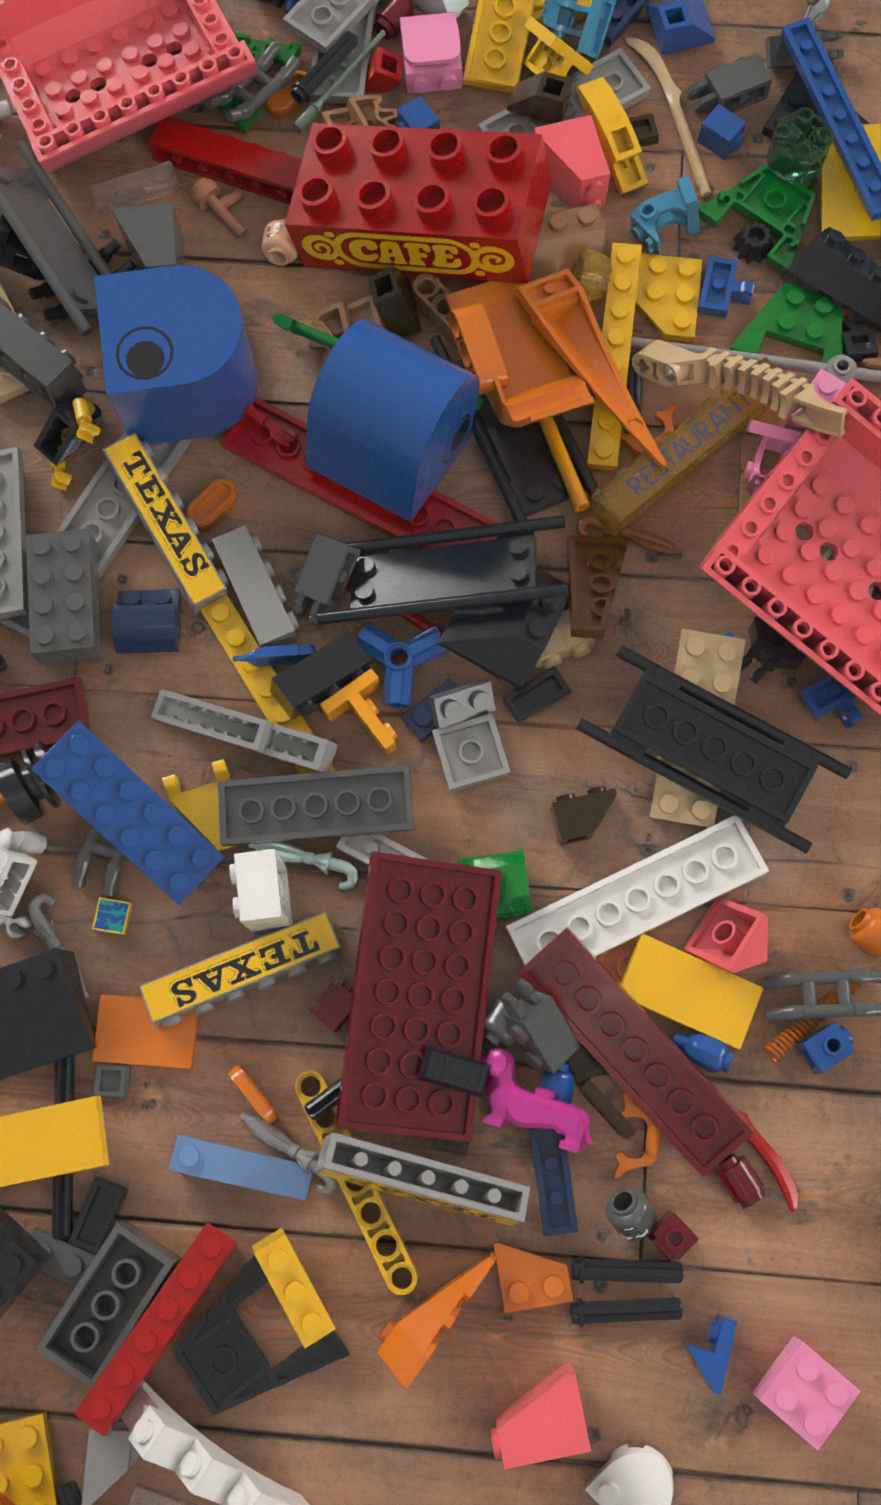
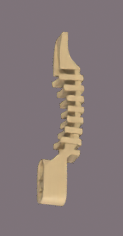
(677, 366)

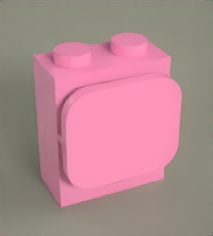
(431, 52)

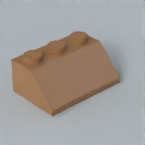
(565, 236)

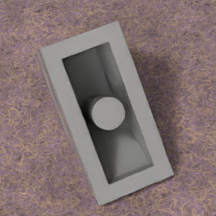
(106, 1461)

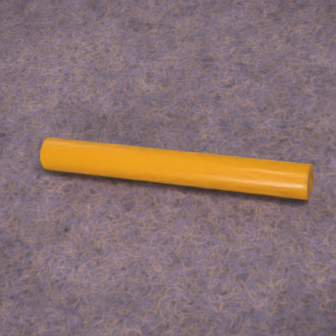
(564, 464)

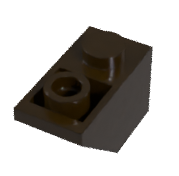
(542, 97)
(395, 302)
(580, 816)

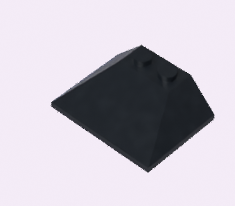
(505, 636)

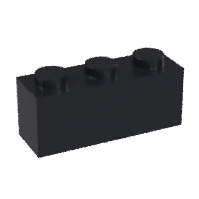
(319, 676)

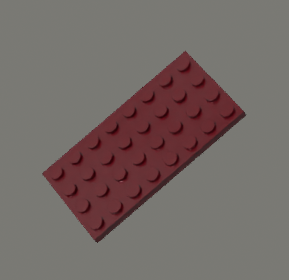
(414, 987)

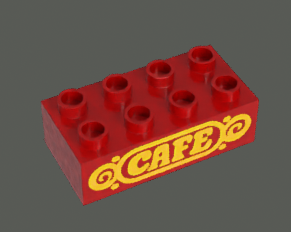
(420, 201)

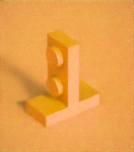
(352, 698)

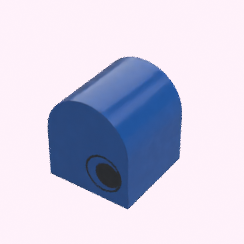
(174, 352)
(388, 417)

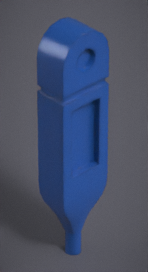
(277, 655)

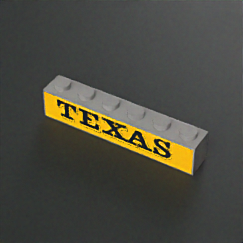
(165, 521)
(240, 969)
(423, 1179)

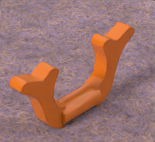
(663, 417)
(652, 1141)

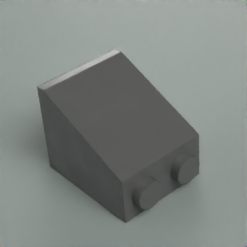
(151, 234)

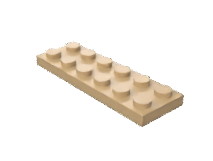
(715, 666)

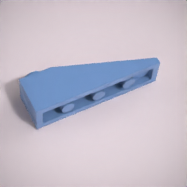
(239, 1167)

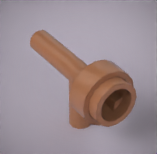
(206, 195)

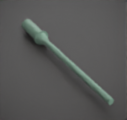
(315, 107)

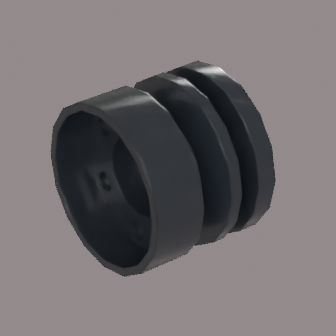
(24, 788)

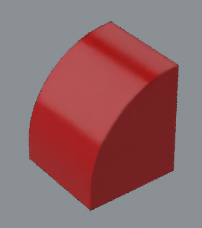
(383, 71)

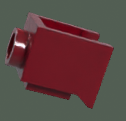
(334, 1005)
(672, 1236)

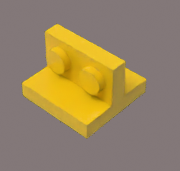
(552, 53)

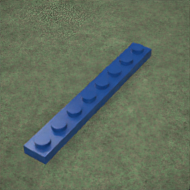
(838, 112)

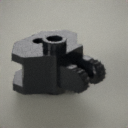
(770, 650)

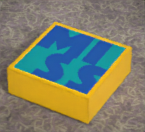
(112, 916)

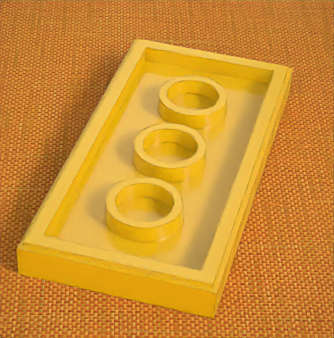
(498, 44)
(839, 199)
(691, 991)
(52, 1141)

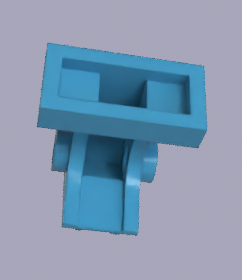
(560, 16)
(671, 207)

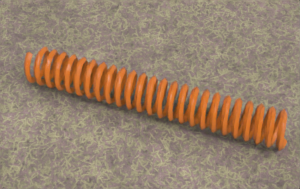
(803, 1030)

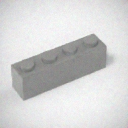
(255, 589)

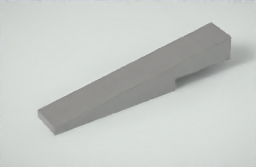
(244, 731)

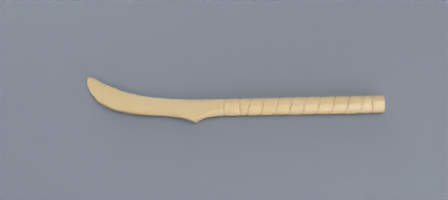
(673, 97)

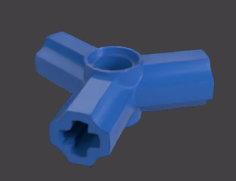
(400, 678)

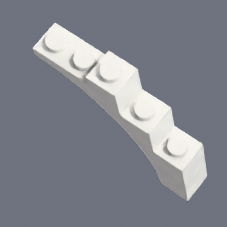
(201, 1465)

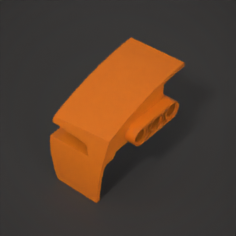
(510, 356)

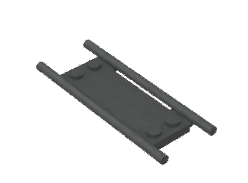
(47, 239)

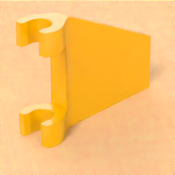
(201, 803)

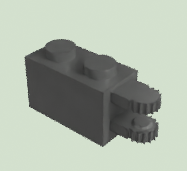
(732, 85)
(324, 576)
(539, 1028)

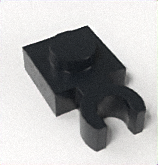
(858, 342)

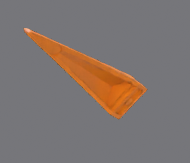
(568, 323)

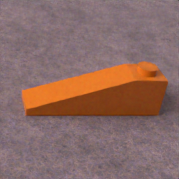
(416, 1333)

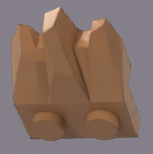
(361, 111)
(340, 316)

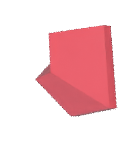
(730, 936)

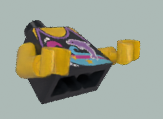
(65, 432)

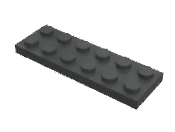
(316, 805)

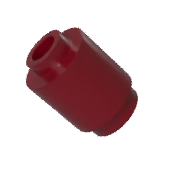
(389, 17)
(740, 1180)

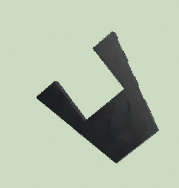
(228, 1362)

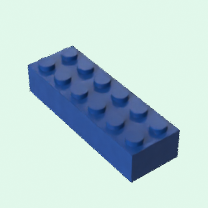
(127, 812)

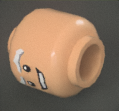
(278, 244)

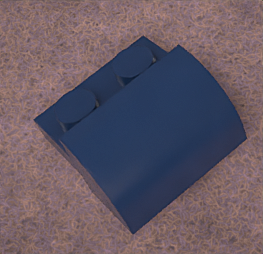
(147, 621)

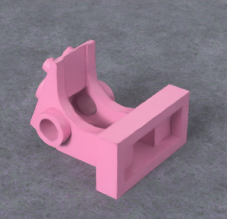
(771, 438)

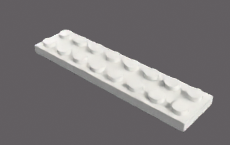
(646, 892)

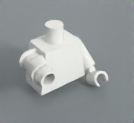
(15, 873)

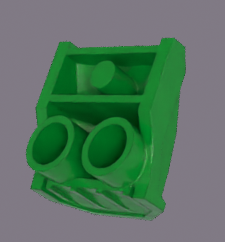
(514, 887)

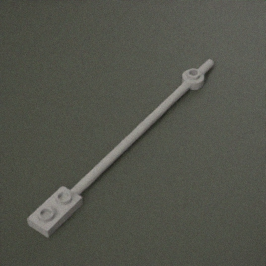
(790, 364)

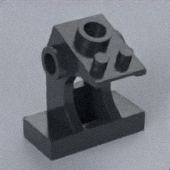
(9, 246)

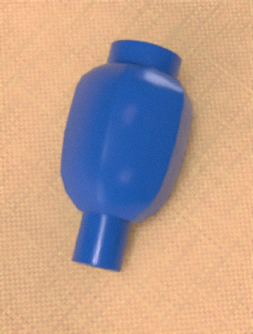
(705, 1051)
(560, 1082)

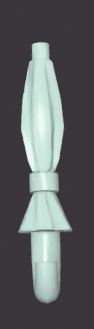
(323, 861)

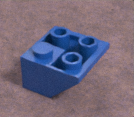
(680, 24)

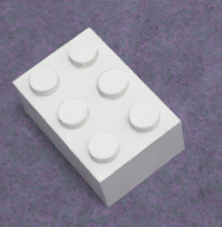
(262, 891)

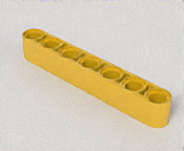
(358, 1198)

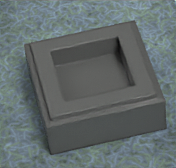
(112, 1080)

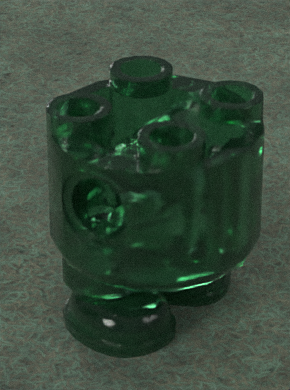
(799, 147)

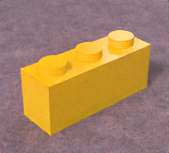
(293, 1287)

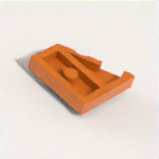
(530, 1280)

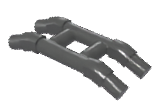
(250, 101)
(84, 859)
(811, 1010)

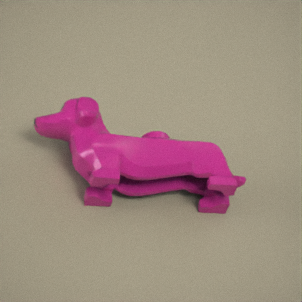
(529, 1108)

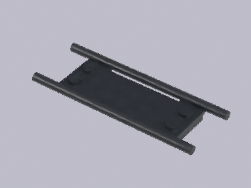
(522, 457)
(447, 575)
(714, 748)

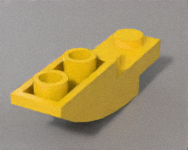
(614, 134)

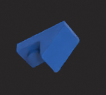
(714, 1361)

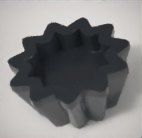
(753, 242)

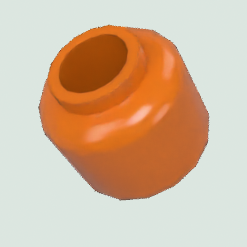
(867, 930)

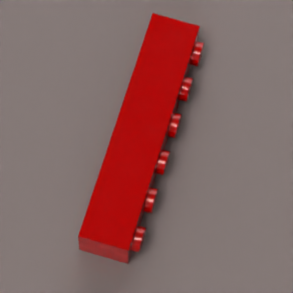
(225, 159)
(156, 1330)

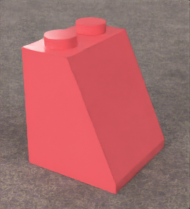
(576, 162)
(542, 1423)

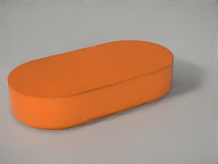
(281, 104)
(212, 503)
(253, 1094)

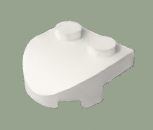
(633, 1478)

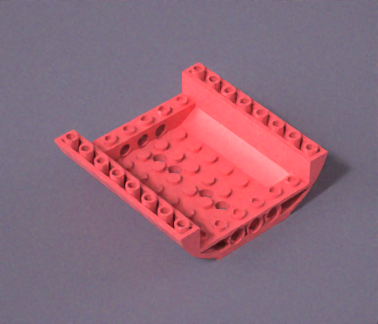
(74, 46)
(811, 601)

